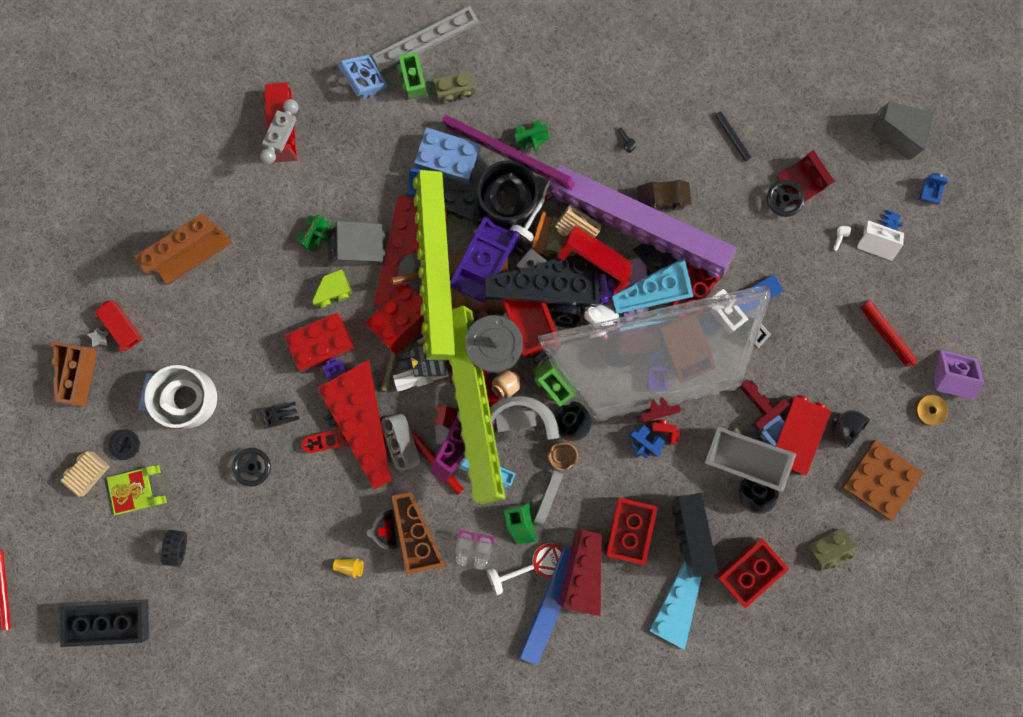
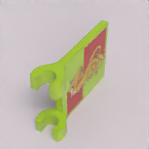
(133, 490)

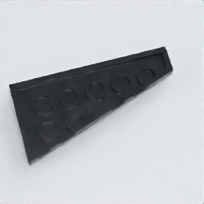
(554, 281)

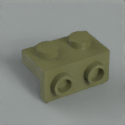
(833, 550)

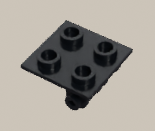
(652, 258)

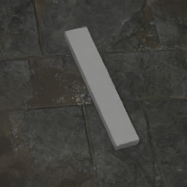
(426, 38)

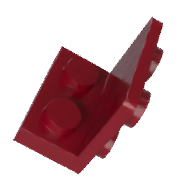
(809, 175)

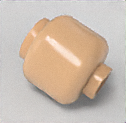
(506, 384)

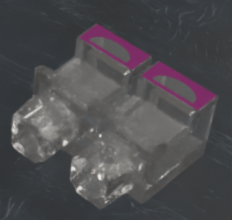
(465, 545)

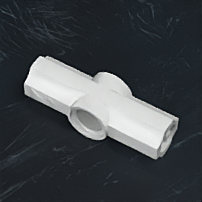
(406, 379)

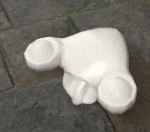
(601, 312)

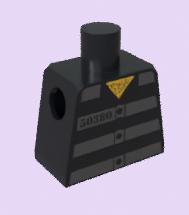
(420, 365)

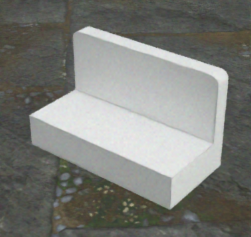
(881, 240)

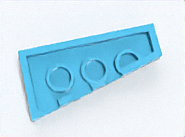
(658, 288)

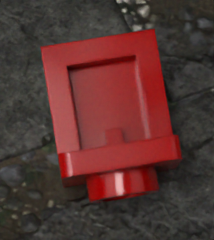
(663, 426)

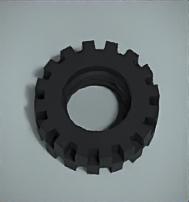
(173, 548)

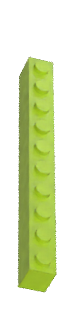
(434, 266)
(475, 416)

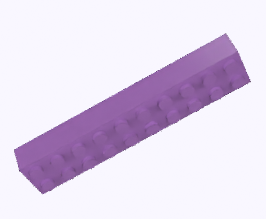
(645, 224)

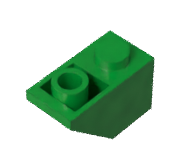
(520, 523)

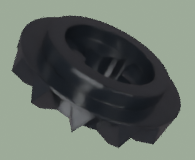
(115, 446)

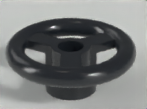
(779, 201)
(258, 466)

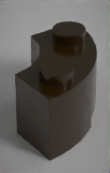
(665, 194)

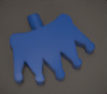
(892, 220)

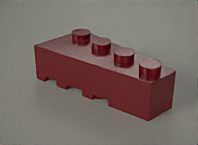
(583, 574)

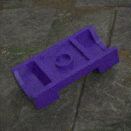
(483, 258)

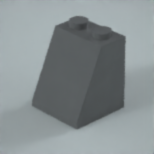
(903, 128)
(355, 244)

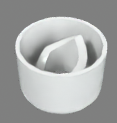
(161, 394)

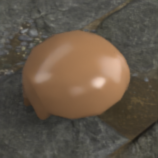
(562, 455)

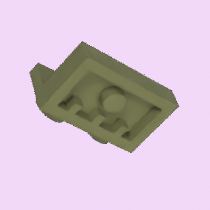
(454, 87)

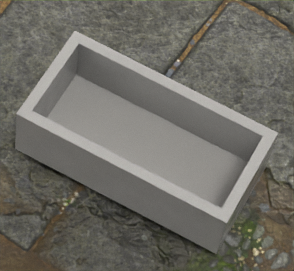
(750, 459)

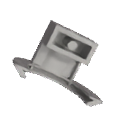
(519, 413)

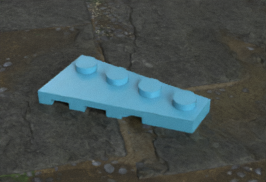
(677, 609)

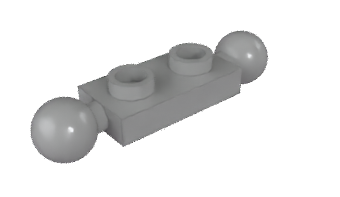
(279, 131)

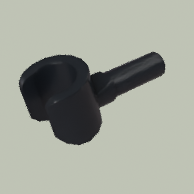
(630, 143)

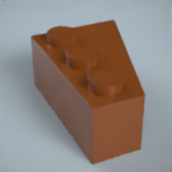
(73, 372)

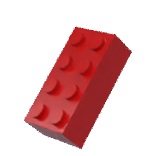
(532, 321)

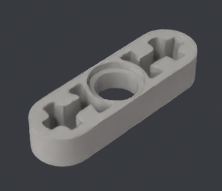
(548, 498)

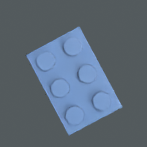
(448, 155)

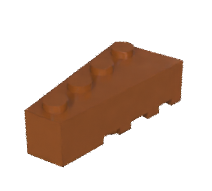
(415, 538)

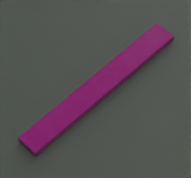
(508, 152)

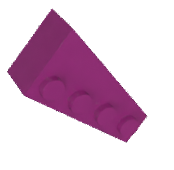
(451, 453)

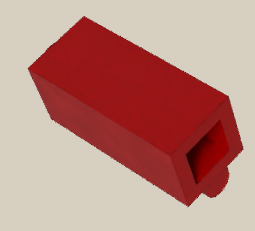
(118, 325)

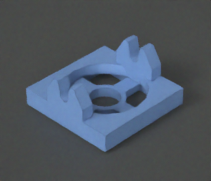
(366, 64)

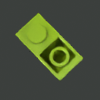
(332, 287)

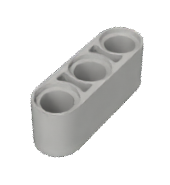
(400, 442)

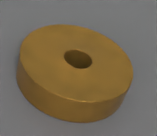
(922, 410)

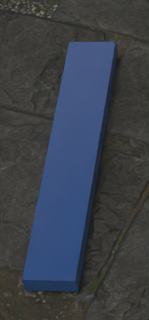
(546, 614)

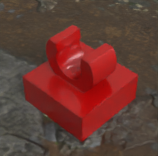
(446, 415)

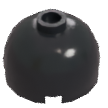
(567, 315)
(573, 421)
(848, 426)
(757, 497)

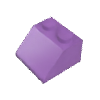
(958, 375)

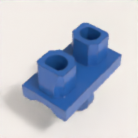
(653, 447)

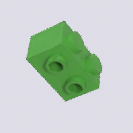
(413, 76)
(554, 383)

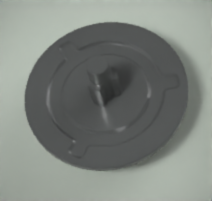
(494, 343)

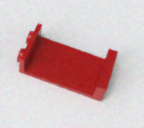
(598, 254)
(803, 431)

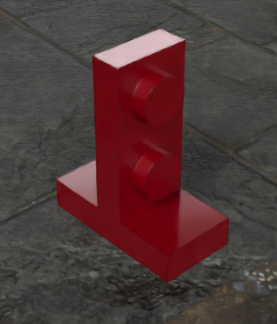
(762, 404)

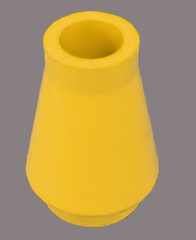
(350, 567)

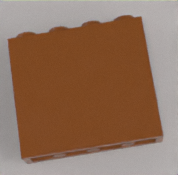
(184, 249)

